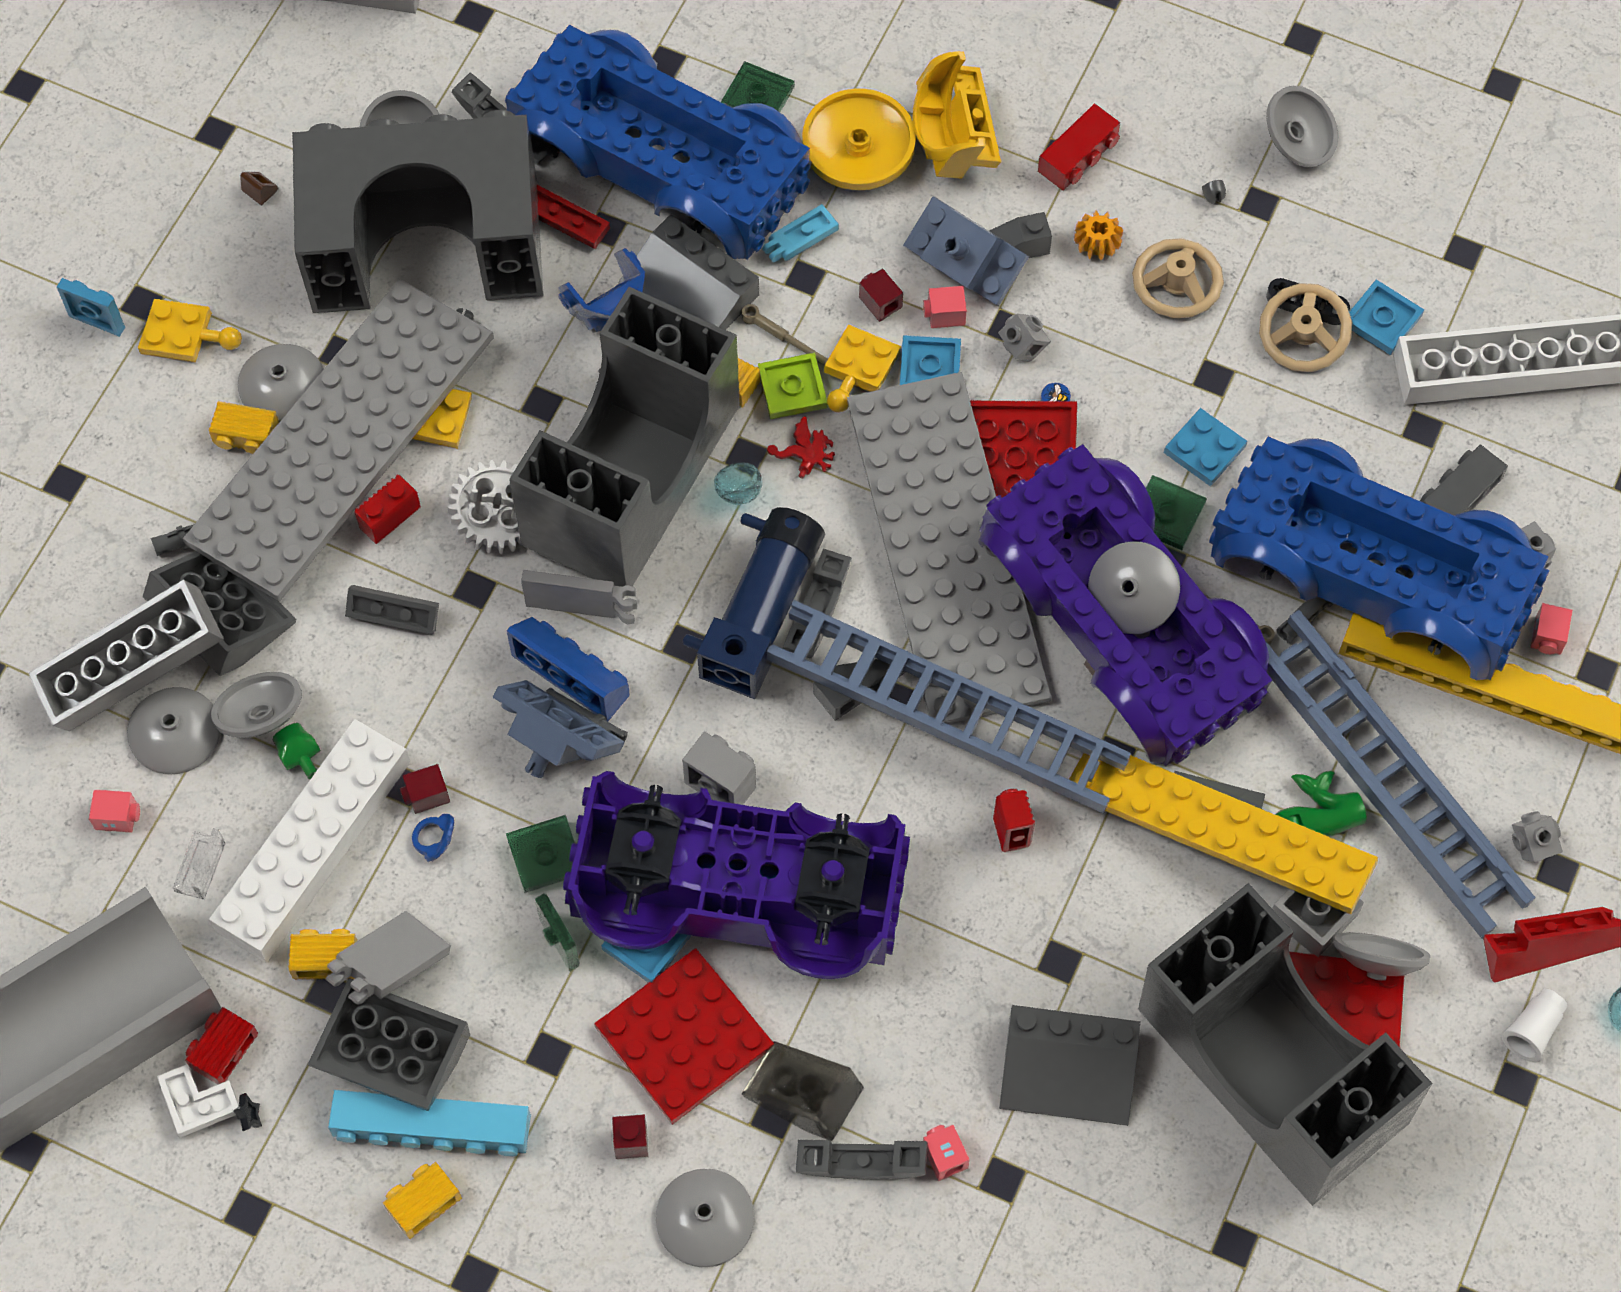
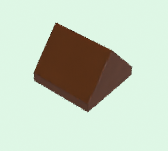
(257, 186)

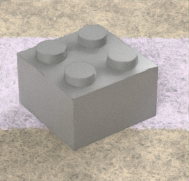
(719, 769)
(1312, 921)

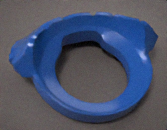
(432, 852)

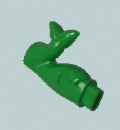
(1339, 811)

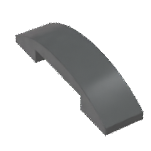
(477, 101)
(822, 594)
(862, 1161)

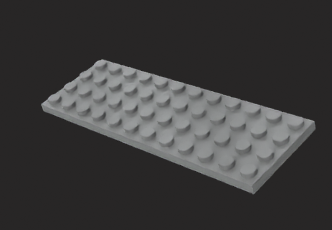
(338, 439)
(930, 504)

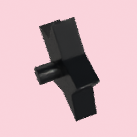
(247, 1112)

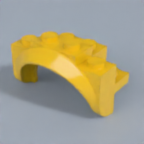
(956, 130)

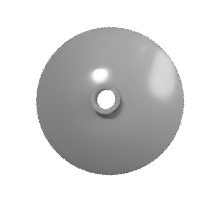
(399, 106)
(1302, 126)
(279, 393)
(1154, 582)
(256, 704)
(175, 746)
(1380, 954)
(711, 1238)

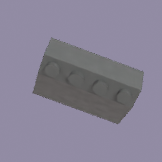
(695, 274)
(242, 612)
(391, 1046)
(1069, 1065)

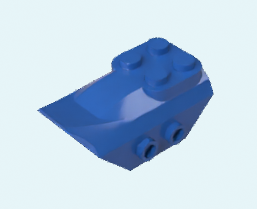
(598, 311)

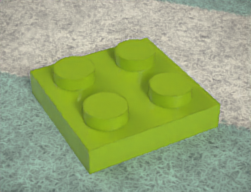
(792, 386)

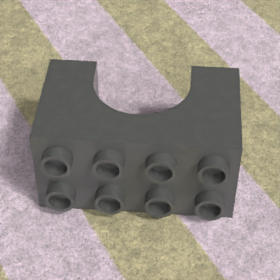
(389, 177)
(645, 437)
(1273, 1052)

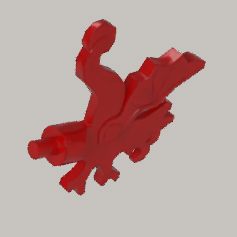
(809, 453)

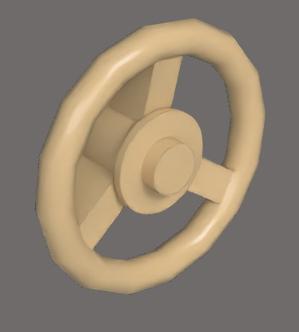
(1177, 277)
(1305, 327)

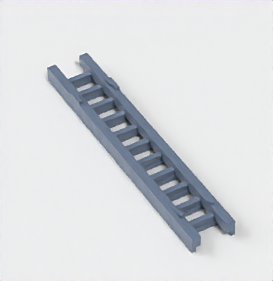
(928, 672)
(1371, 785)

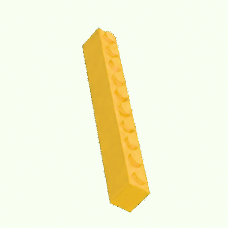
(1509, 691)

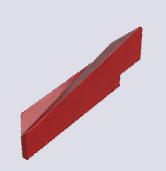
(1551, 941)

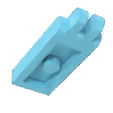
(800, 234)

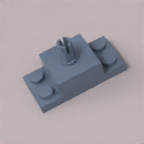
(965, 251)
(552, 728)

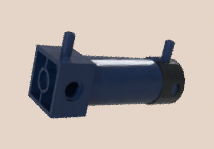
(737, 645)

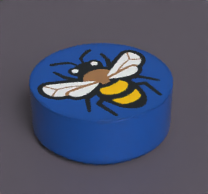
(1055, 392)

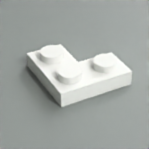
(195, 1109)

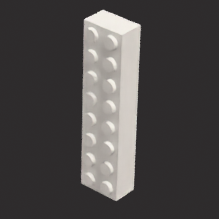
(1509, 359)
(310, 841)

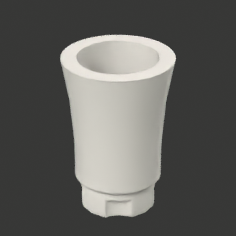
(1535, 1026)

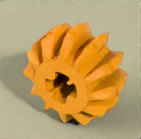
(1098, 235)

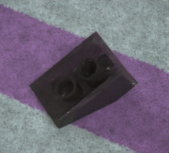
(804, 1089)

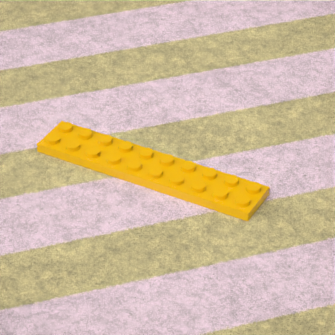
(1234, 831)

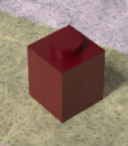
(880, 294)
(425, 789)
(630, 1136)

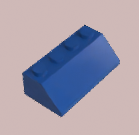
(568, 667)

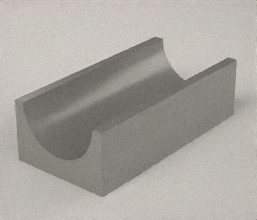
(93, 1012)

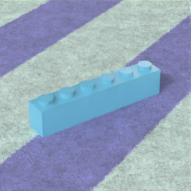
(445, 1125)

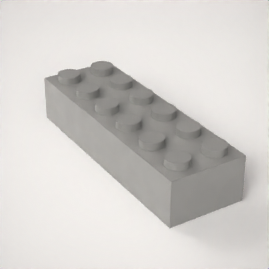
(126, 656)

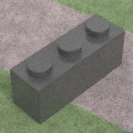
(1468, 483)

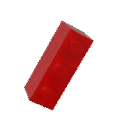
(1079, 147)

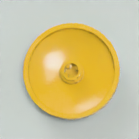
(859, 139)

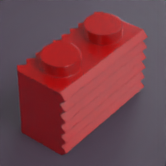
(387, 509)
(1013, 820)
(221, 1045)

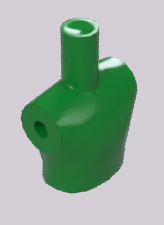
(296, 748)

